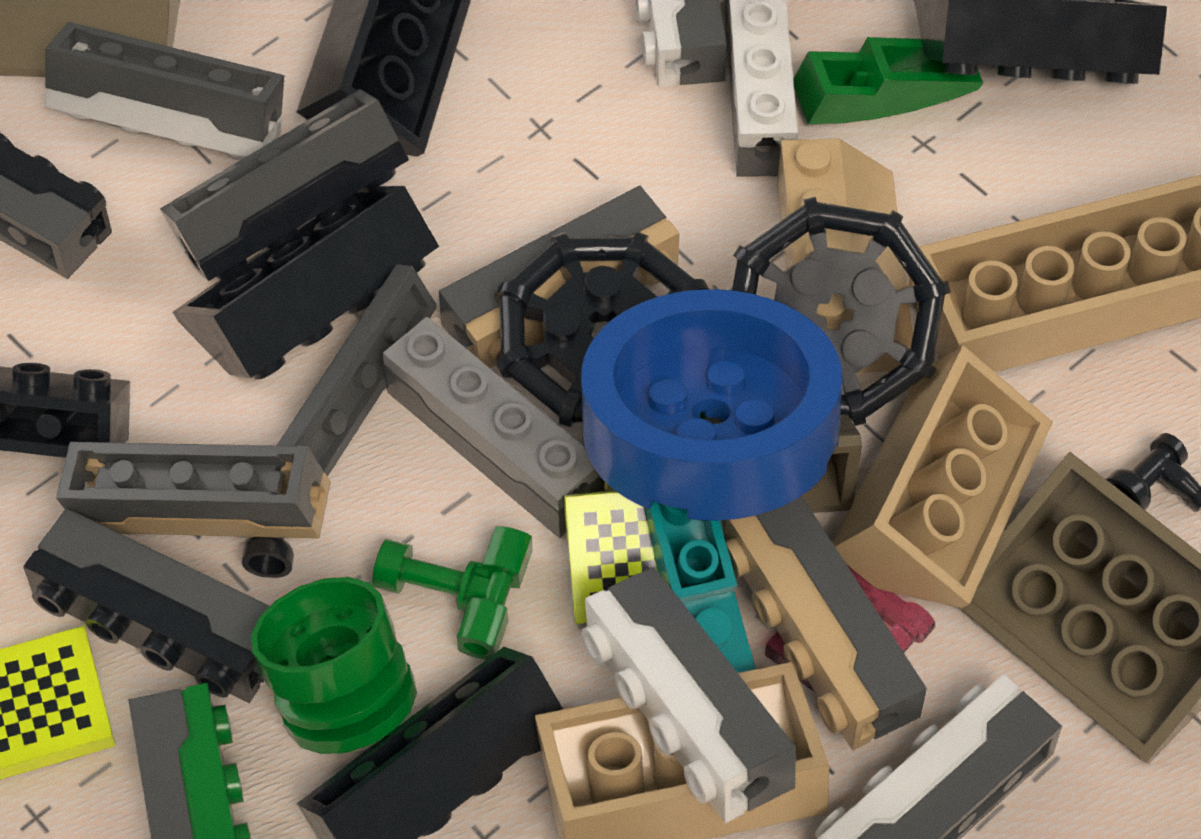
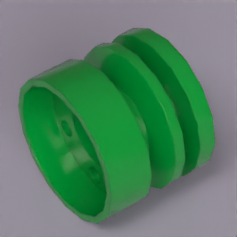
(334, 665)

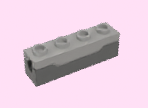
(489, 423)

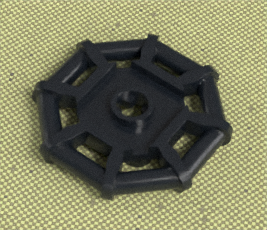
(864, 290)
(573, 310)

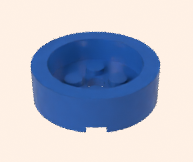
(735, 361)

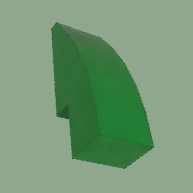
(876, 82)

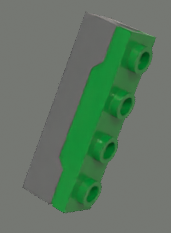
(183, 765)

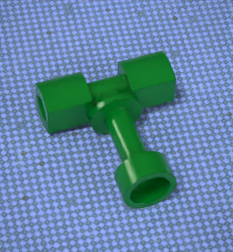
(480, 588)

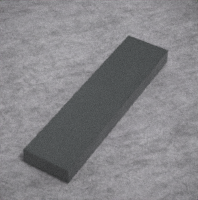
(358, 371)

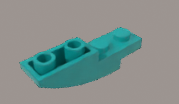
(699, 571)

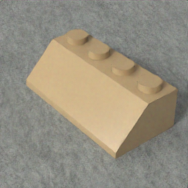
(846, 178)
(943, 483)
(618, 785)

